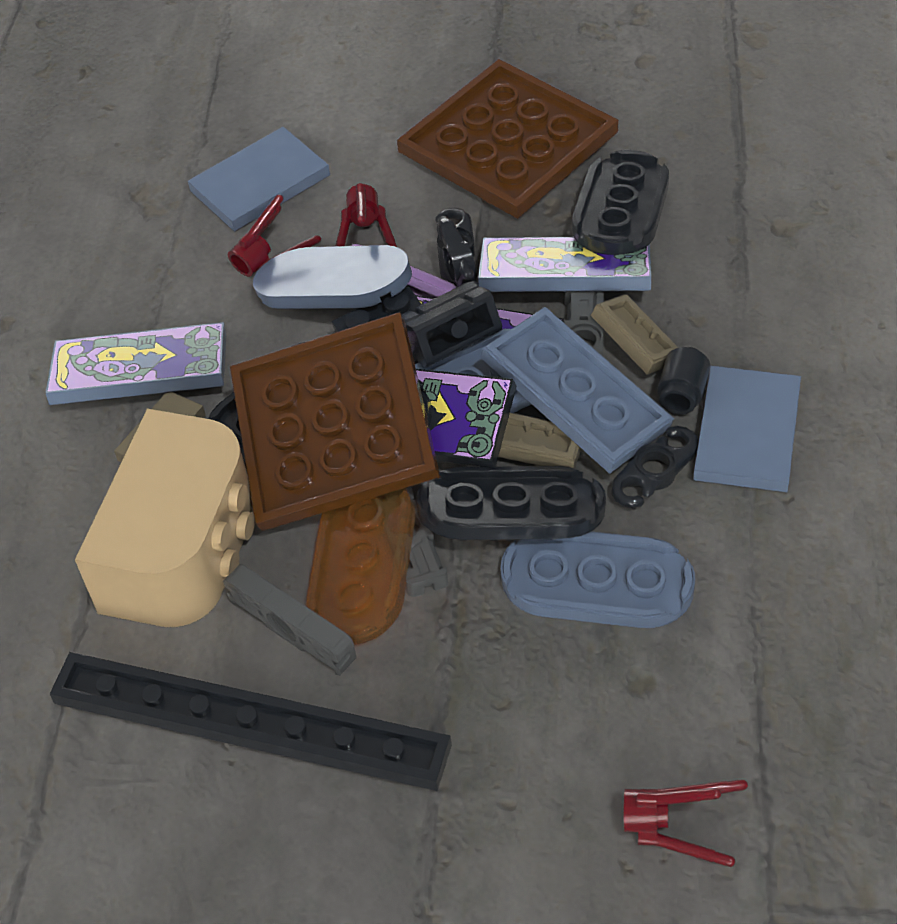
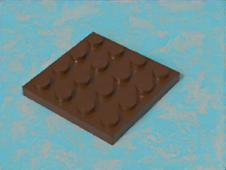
(508, 137)
(332, 422)

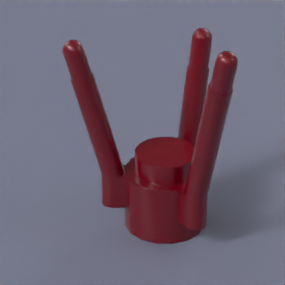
(363, 211)
(253, 250)
(649, 809)

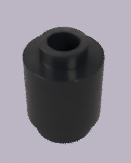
(683, 380)

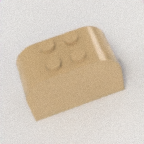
(169, 523)

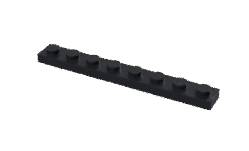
(253, 720)

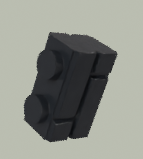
(451, 323)

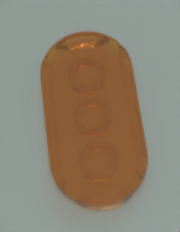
(363, 564)

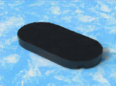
(620, 203)
(511, 503)

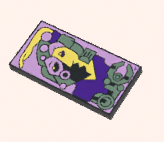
(467, 415)

